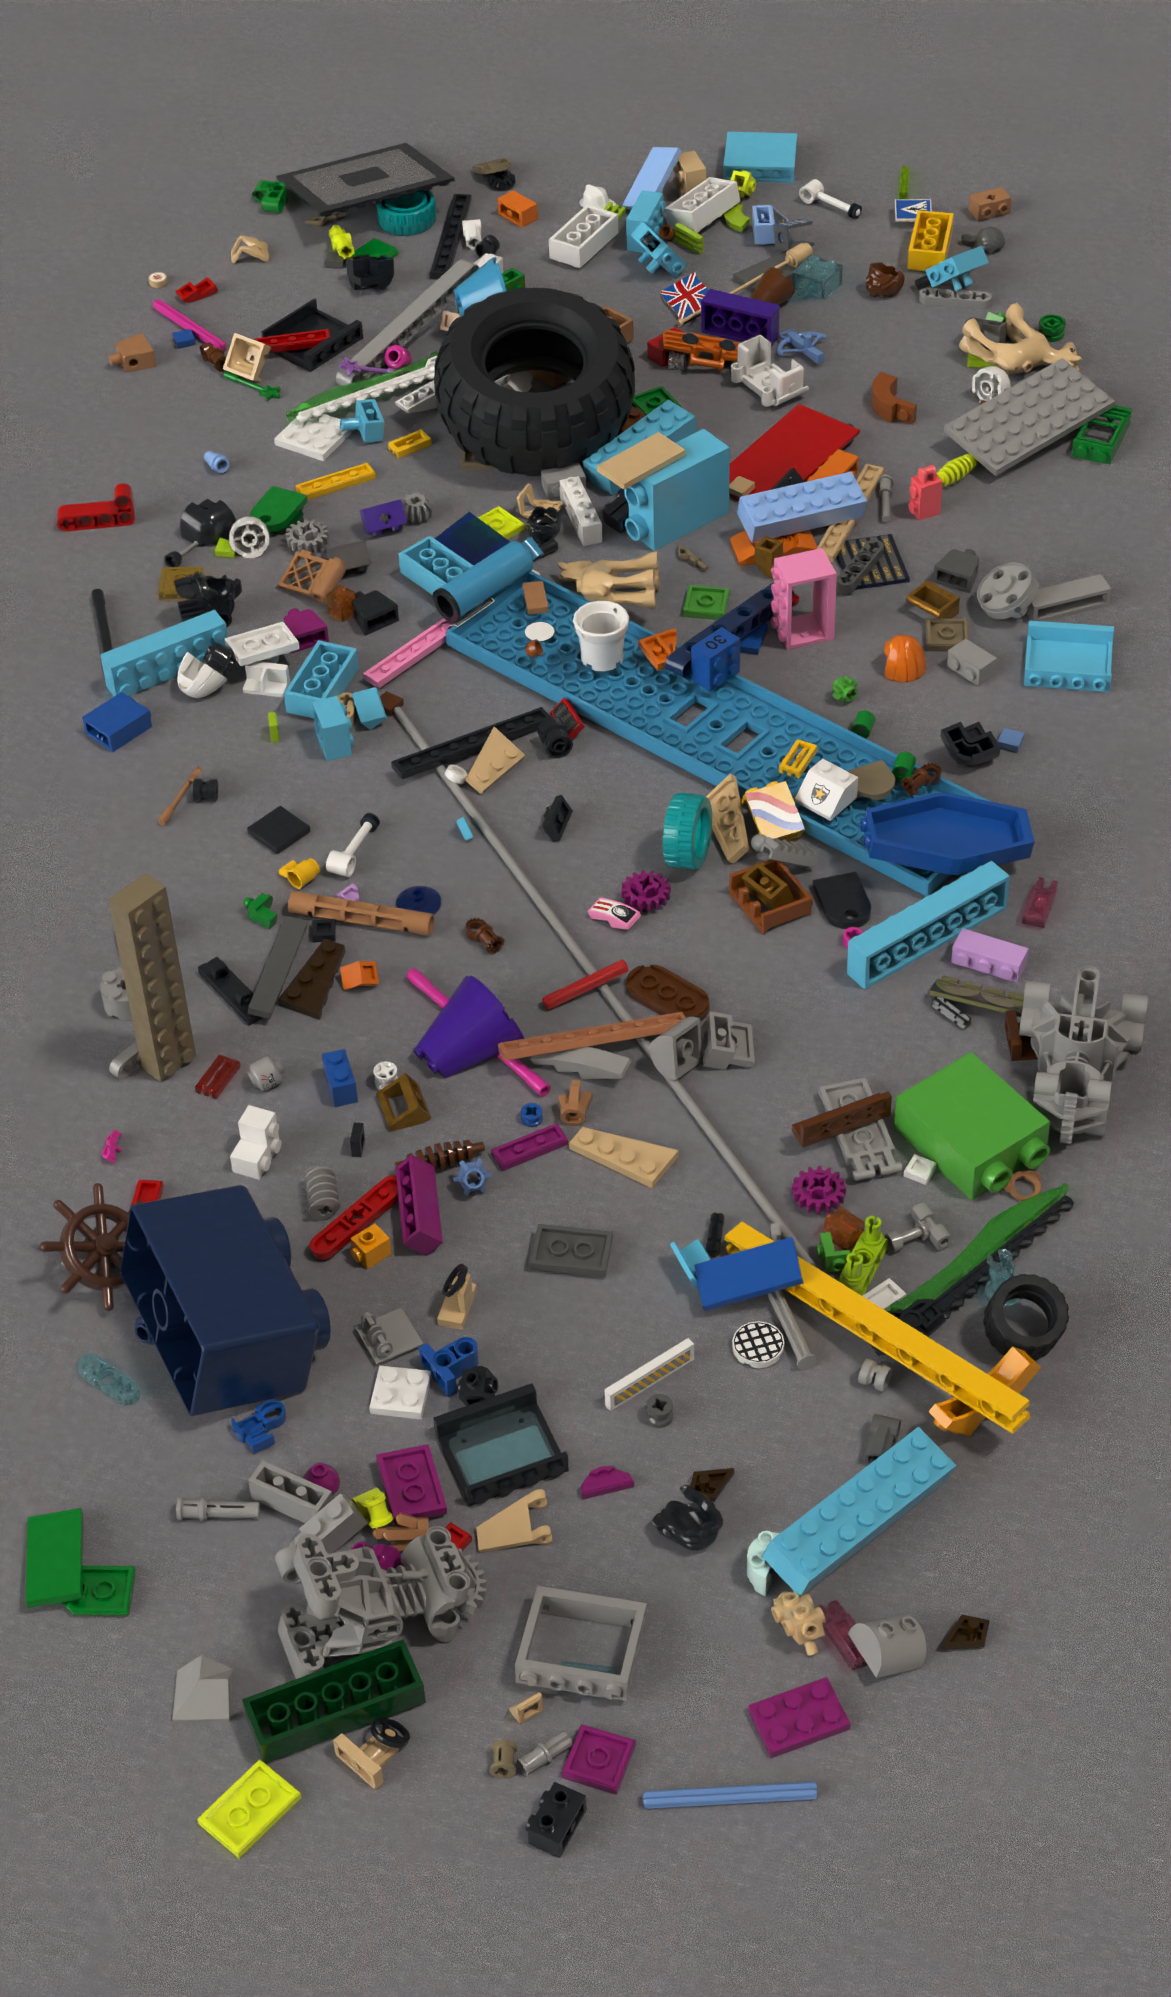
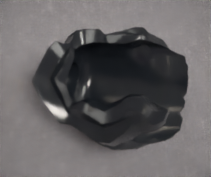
(690, 1524)

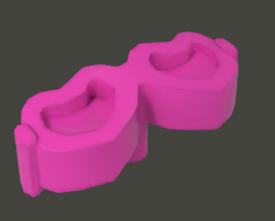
(110, 1147)

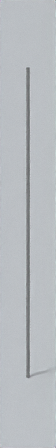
(606, 991)

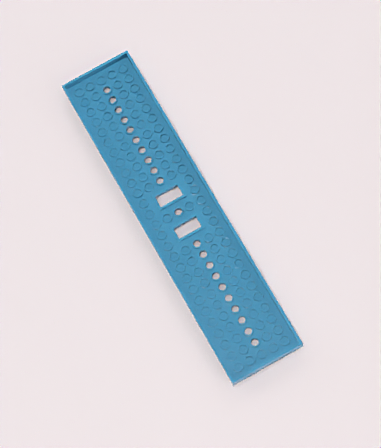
(499, 641)

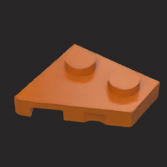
(659, 647)

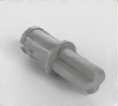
(544, 1753)

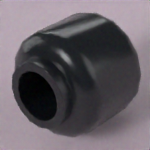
(219, 658)

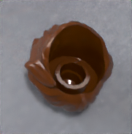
(884, 280)

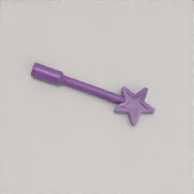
(352, 367)

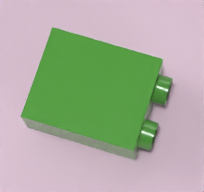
(972, 1126)

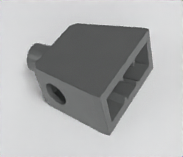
(957, 570)

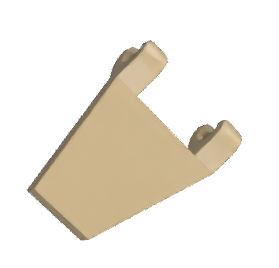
(513, 1526)

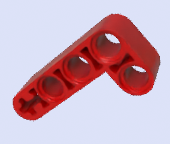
(99, 514)

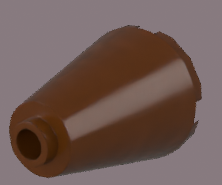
(773, 287)

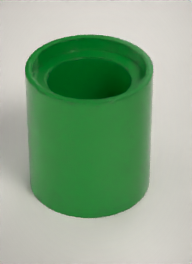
(863, 723)
(903, 765)

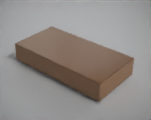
(535, 597)

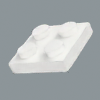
(400, 1392)

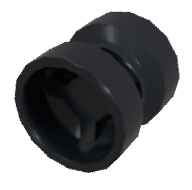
(488, 245)
(205, 789)

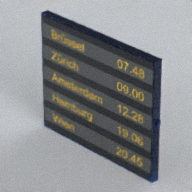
(887, 570)

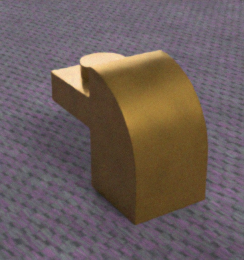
(765, 553)

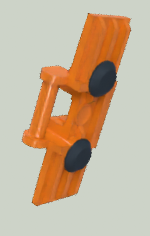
(694, 343)

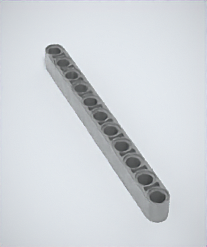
(410, 321)

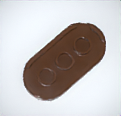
(667, 992)

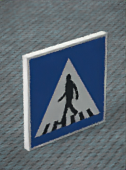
(907, 208)

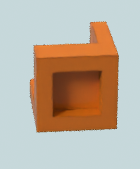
(359, 974)

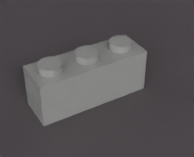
(287, 1492)

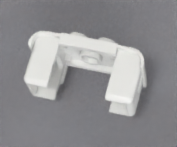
(764, 378)

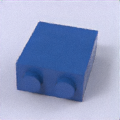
(117, 721)

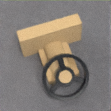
(458, 1299)
(374, 1753)

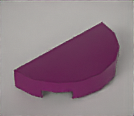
(605, 1481)

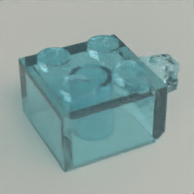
(817, 277)

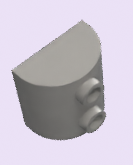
(678, 1048)
(890, 1644)

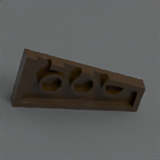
(311, 985)

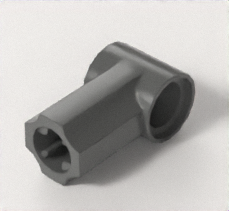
(882, 1434)

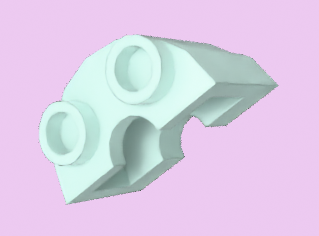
(757, 1567)

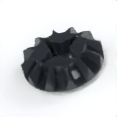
(501, 180)

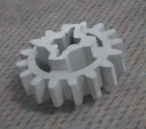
(307, 536)

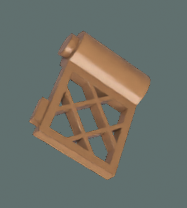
(322, 580)

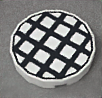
(758, 1344)

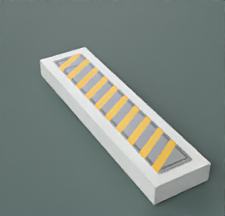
(649, 1374)

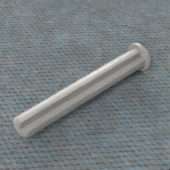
(805, 1359)

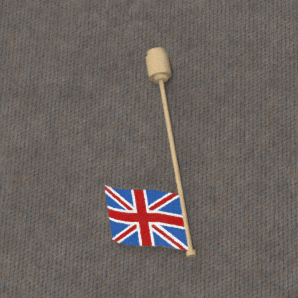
(686, 295)

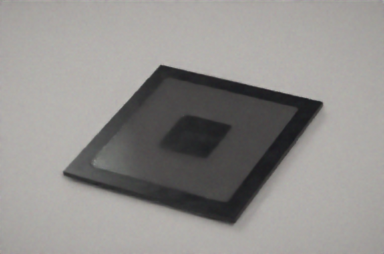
(365, 179)

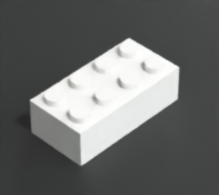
(703, 204)
(583, 236)

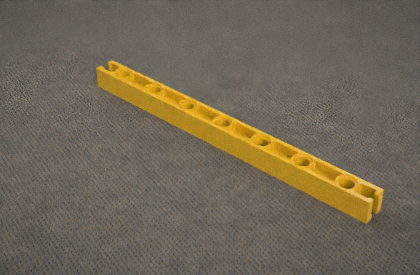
(898, 1339)

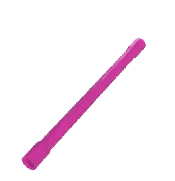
(532, 1079)

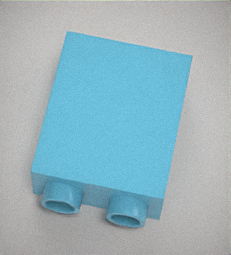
(681, 494)

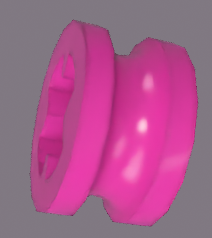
(849, 933)

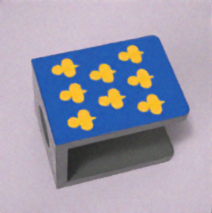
(784, 229)

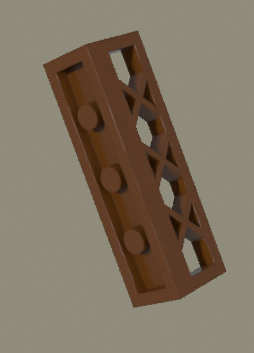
(843, 1119)

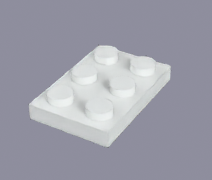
(262, 643)

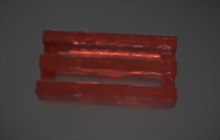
(221, 1077)

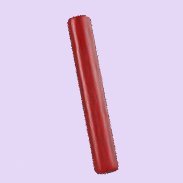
(585, 984)

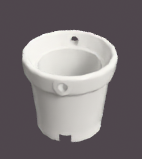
(601, 633)

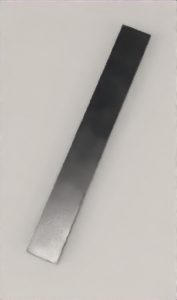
(451, 235)
(467, 744)

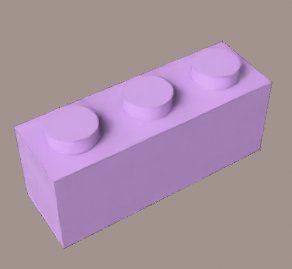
(989, 955)

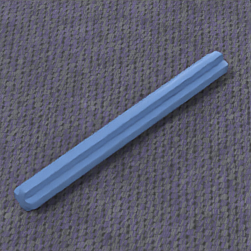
(729, 1795)

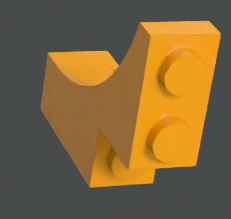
(1012, 1370)

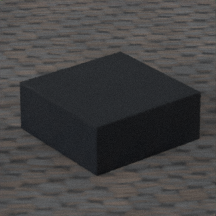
(324, 929)
(357, 1139)

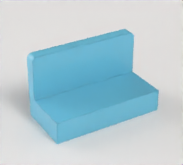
(689, 1256)

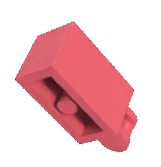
(925, 493)

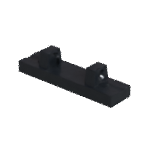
(229, 988)

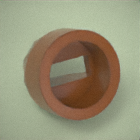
(667, 232)
(534, 649)

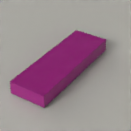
(529, 1147)

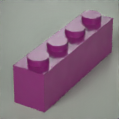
(418, 1205)

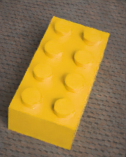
(930, 239)

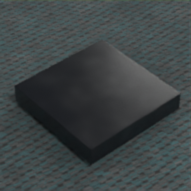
(278, 829)

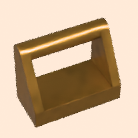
(934, 600)
(417, 1111)

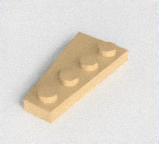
(728, 819)
(627, 1156)

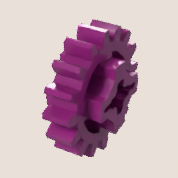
(646, 891)
(818, 1190)

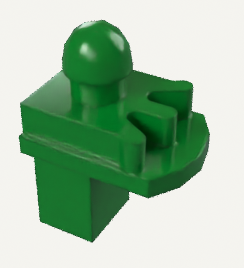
(260, 910)

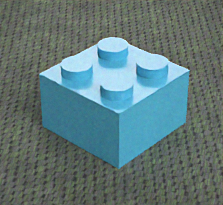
(333, 728)

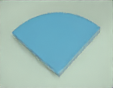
(464, 828)

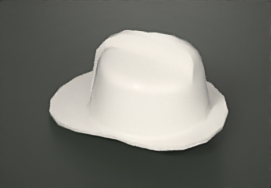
(595, 197)

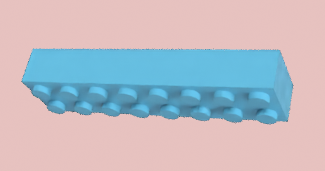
(927, 924)
(858, 1511)

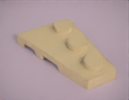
(493, 761)

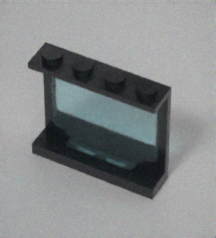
(499, 1445)

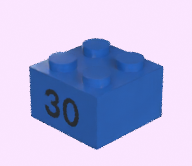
(715, 659)

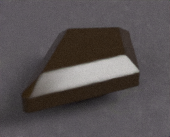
(711, 1481)
(967, 1633)

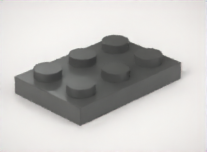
(571, 1250)

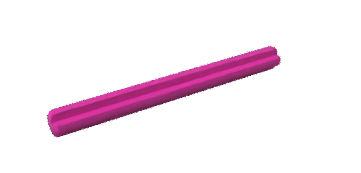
(187, 323)

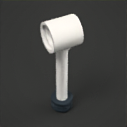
(814, 190)
(344, 862)

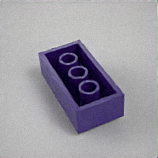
(738, 317)

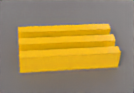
(409, 443)
(791, 754)

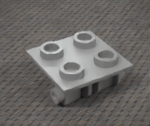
(388, 1335)

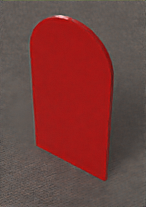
(796, 441)

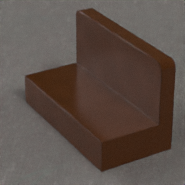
(1018, 1045)

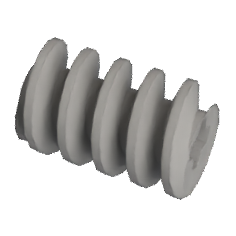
(321, 1192)

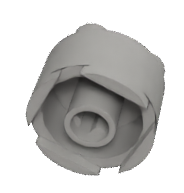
(115, 995)

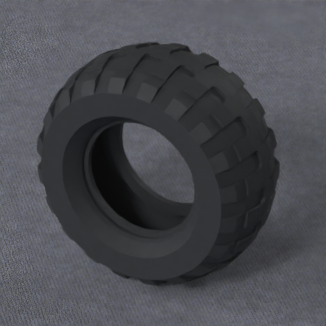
(525, 333)

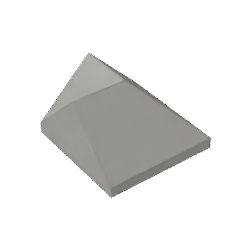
(203, 1692)

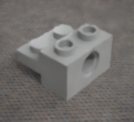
(726, 1042)

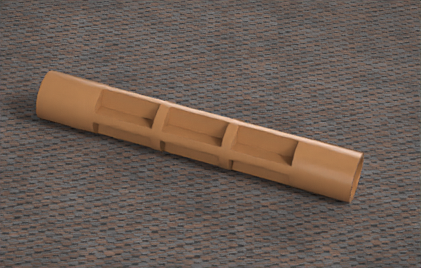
(361, 913)

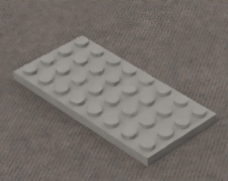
(1029, 416)

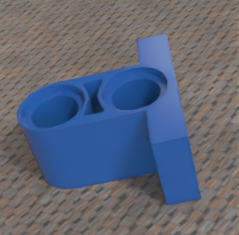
(448, 1362)

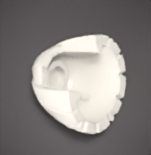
(197, 678)

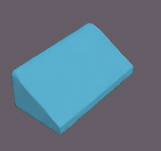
(369, 707)

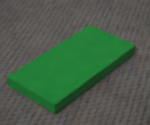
(54, 1558)

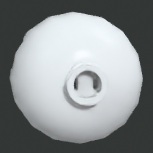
(990, 382)
(249, 537)

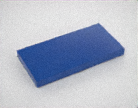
(748, 1274)

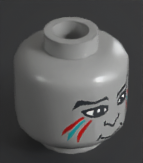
(265, 1073)

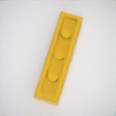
(336, 481)

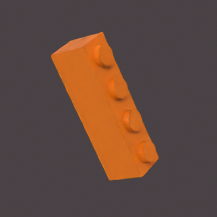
(838, 463)

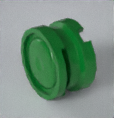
(1052, 327)

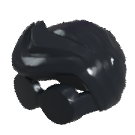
(541, 526)

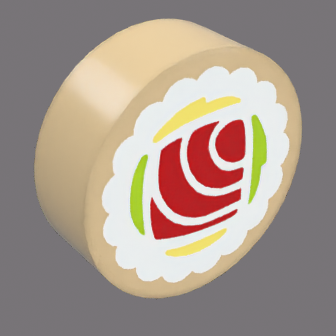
(157, 279)

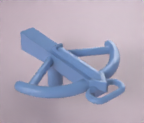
(803, 345)

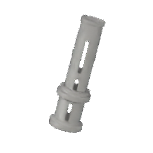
(203, 1508)

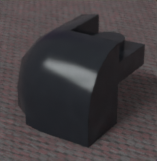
(370, 271)
(206, 522)
(970, 744)

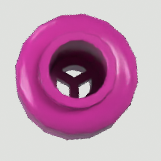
(397, 357)

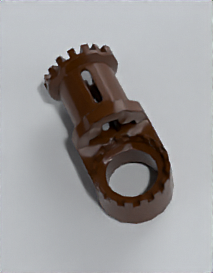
(214, 355)
(921, 778)
(484, 935)

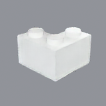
(257, 1143)

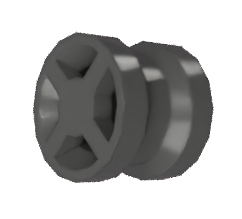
(654, 1415)

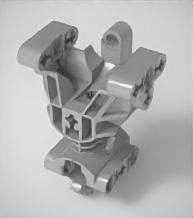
(1079, 1051)
(362, 1607)

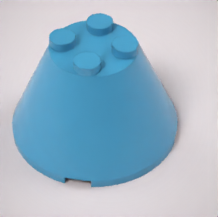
(479, 285)

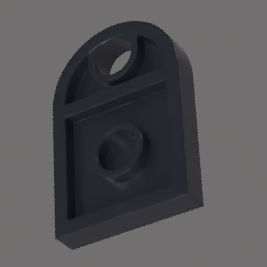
(843, 897)

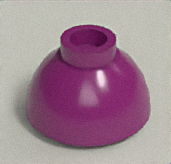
(324, 1476)

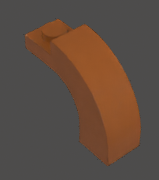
(886, 404)

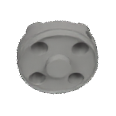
(1007, 591)

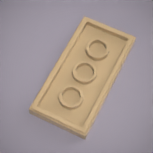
(641, 460)

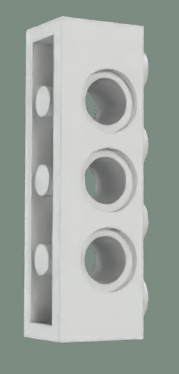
(580, 511)

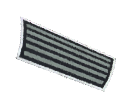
(472, 613)

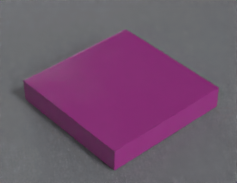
(598, 1759)

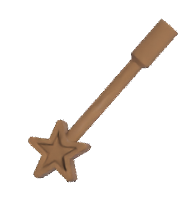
(163, 819)

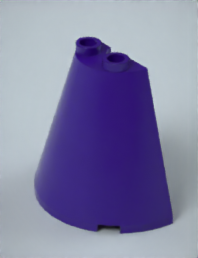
(466, 1030)

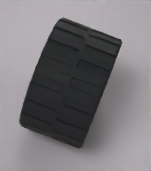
(1040, 1292)

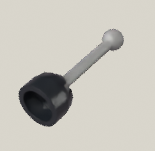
(174, 558)

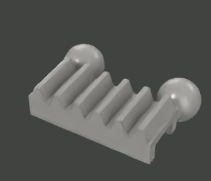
(783, 851)

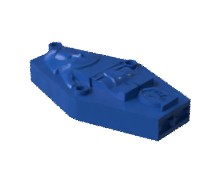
(947, 833)

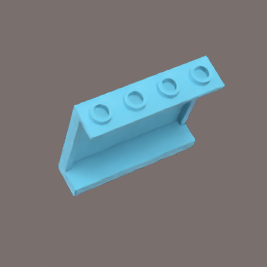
(764, 155)
(1069, 656)

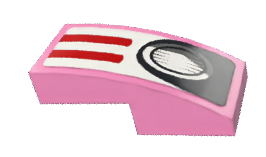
(617, 913)

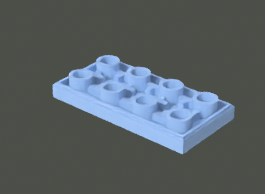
(653, 173)

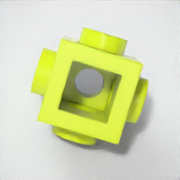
(745, 183)

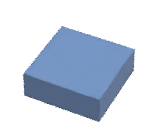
(1010, 739)

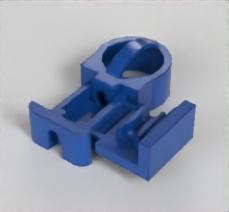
(254, 1428)

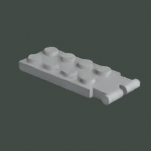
(865, 1147)

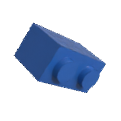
(339, 1078)

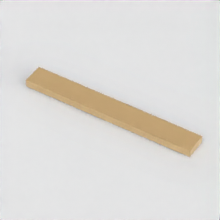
(839, 532)

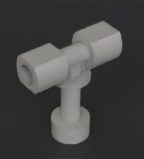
(924, 1228)

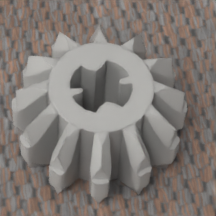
(417, 507)

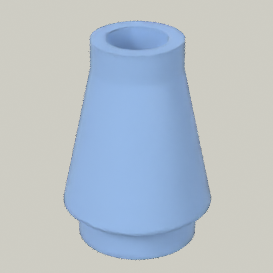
(218, 462)

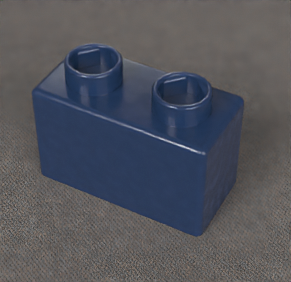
(222, 1299)

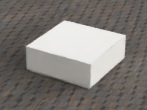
(920, 1169)

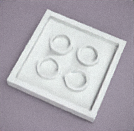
(313, 437)

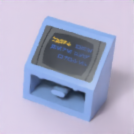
(762, 221)

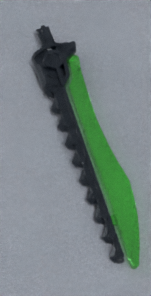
(931, 1302)

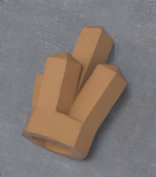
(575, 1109)
(403, 1532)

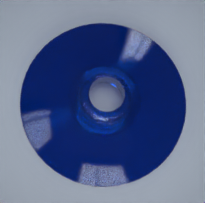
(419, 899)

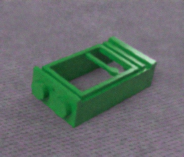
(1098, 450)

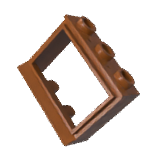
(763, 921)

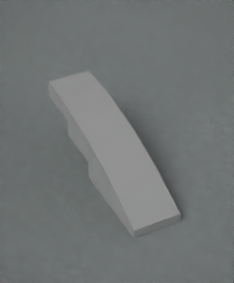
(587, 1061)

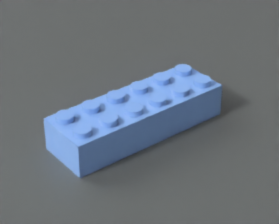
(801, 507)

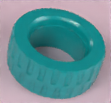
(408, 213)
(687, 831)

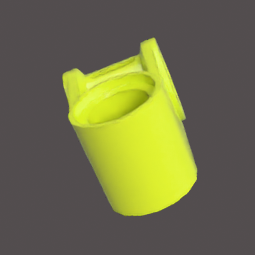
(373, 1507)

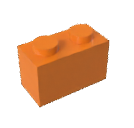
(517, 208)

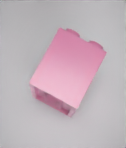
(798, 570)

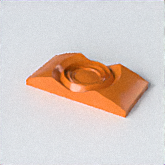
(792, 544)

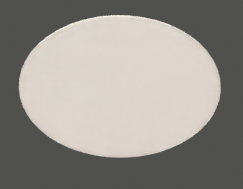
(539, 631)

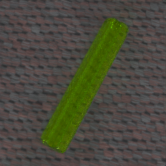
(904, 182)

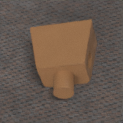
(133, 354)

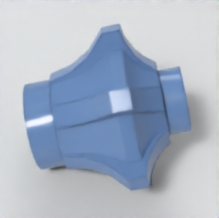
(476, 1184)

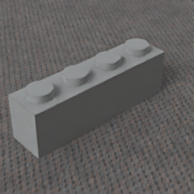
(1069, 598)

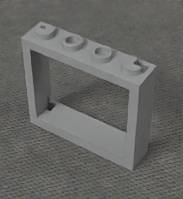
(588, 1608)

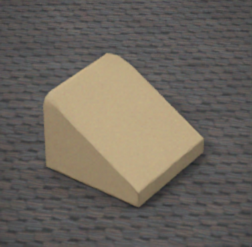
(527, 1708)

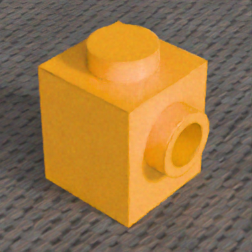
(370, 1246)

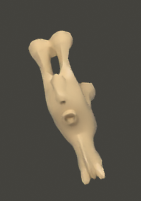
(1019, 357)
(599, 582)

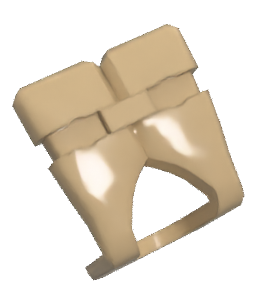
(255, 248)
(543, 503)

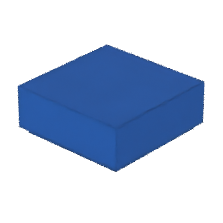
(183, 338)

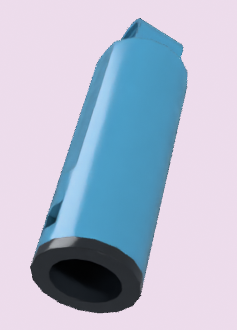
(486, 579)

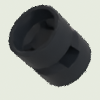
(555, 737)

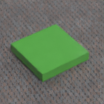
(706, 602)

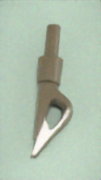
(321, 221)
(686, 555)

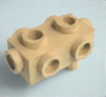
(799, 1619)

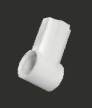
(472, 232)

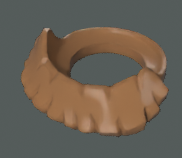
(1029, 1175)

